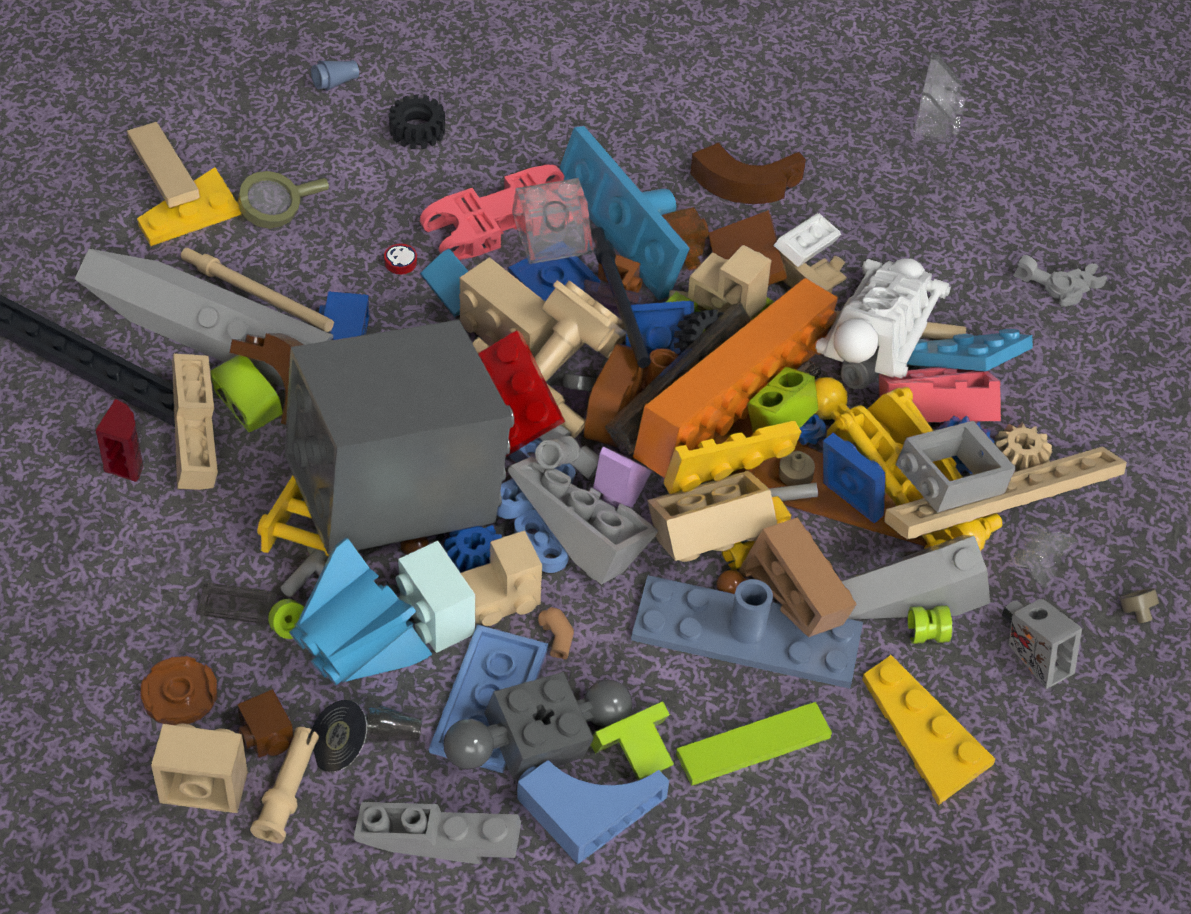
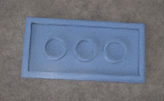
(490, 664)

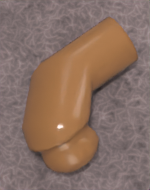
(556, 621)

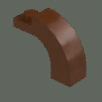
(744, 182)
(271, 349)

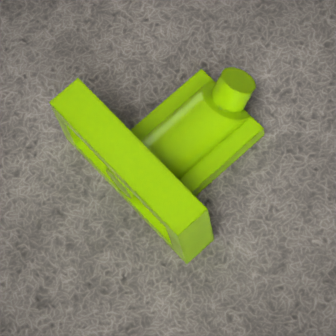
(638, 740)

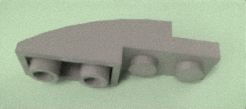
(437, 834)

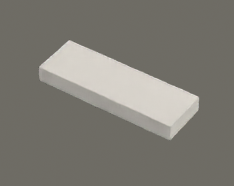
(807, 239)

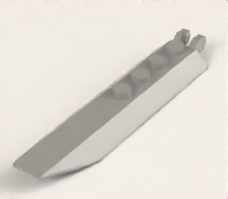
(187, 307)

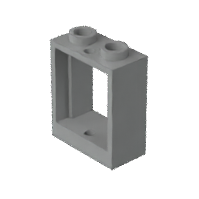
(967, 441)

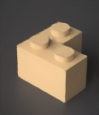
(725, 282)
(508, 582)

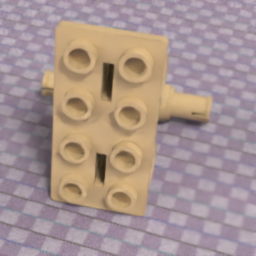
(578, 322)

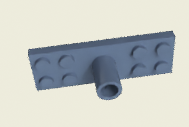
(743, 630)

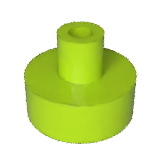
(284, 616)

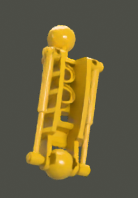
(880, 436)

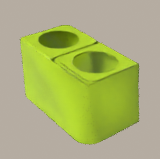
(247, 391)
(784, 404)

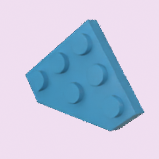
(971, 351)

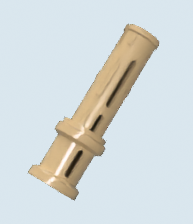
(281, 799)

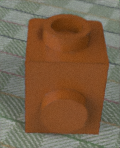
(628, 271)

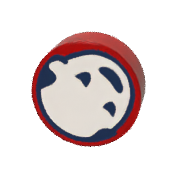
(400, 259)

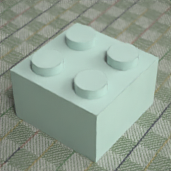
(438, 595)

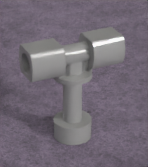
(561, 449)

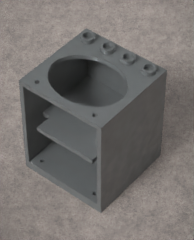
(396, 435)

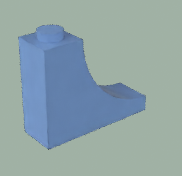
(583, 813)

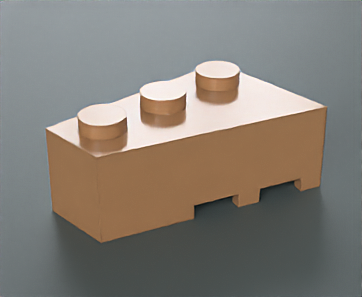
(799, 577)

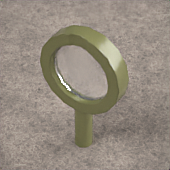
(273, 199)

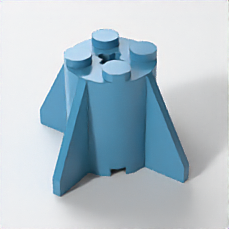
(355, 623)

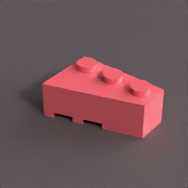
(950, 393)

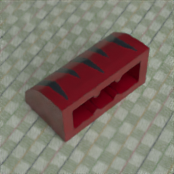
(120, 442)

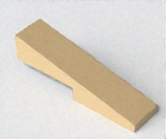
(193, 422)

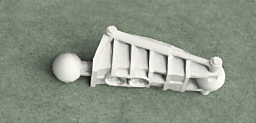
(884, 312)

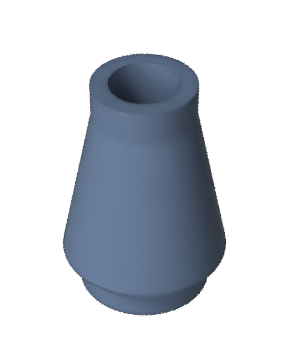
(333, 73)

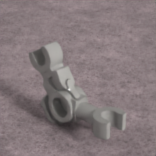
(1061, 285)

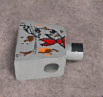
(1041, 638)

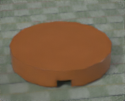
(186, 699)

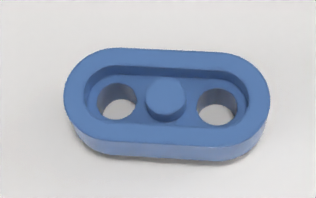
(542, 541)

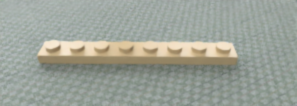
(1024, 487)

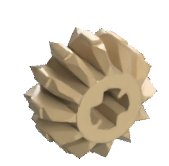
(1023, 446)

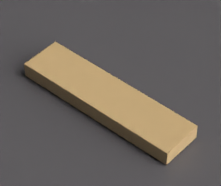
(163, 164)

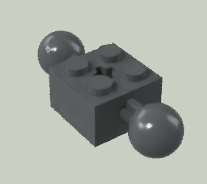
(537, 724)

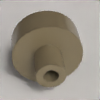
(796, 469)
(1140, 602)

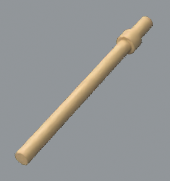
(211, 267)

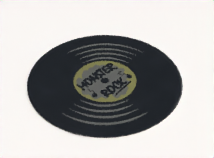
(341, 735)

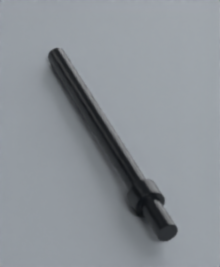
(606, 257)

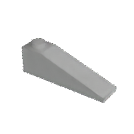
(591, 531)
(936, 576)

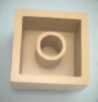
(199, 767)

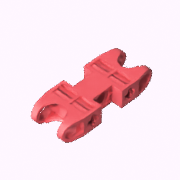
(485, 217)

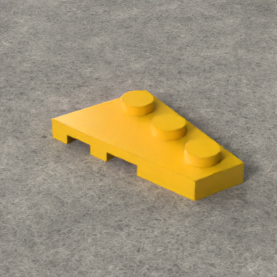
(212, 207)

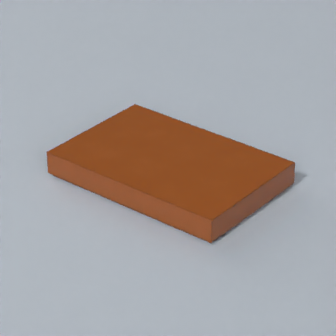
(755, 233)

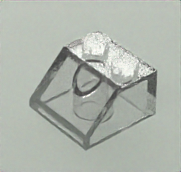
(940, 103)
(553, 220)

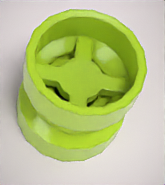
(930, 624)

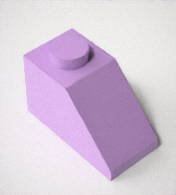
(619, 478)

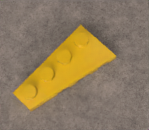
(718, 461)
(934, 739)

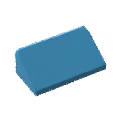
(444, 279)

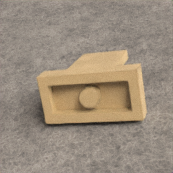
(822, 273)

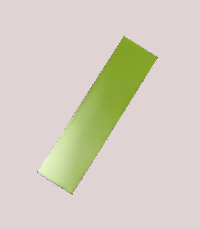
(753, 743)

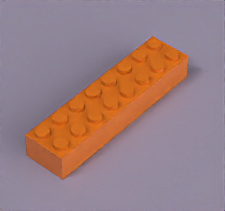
(721, 385)

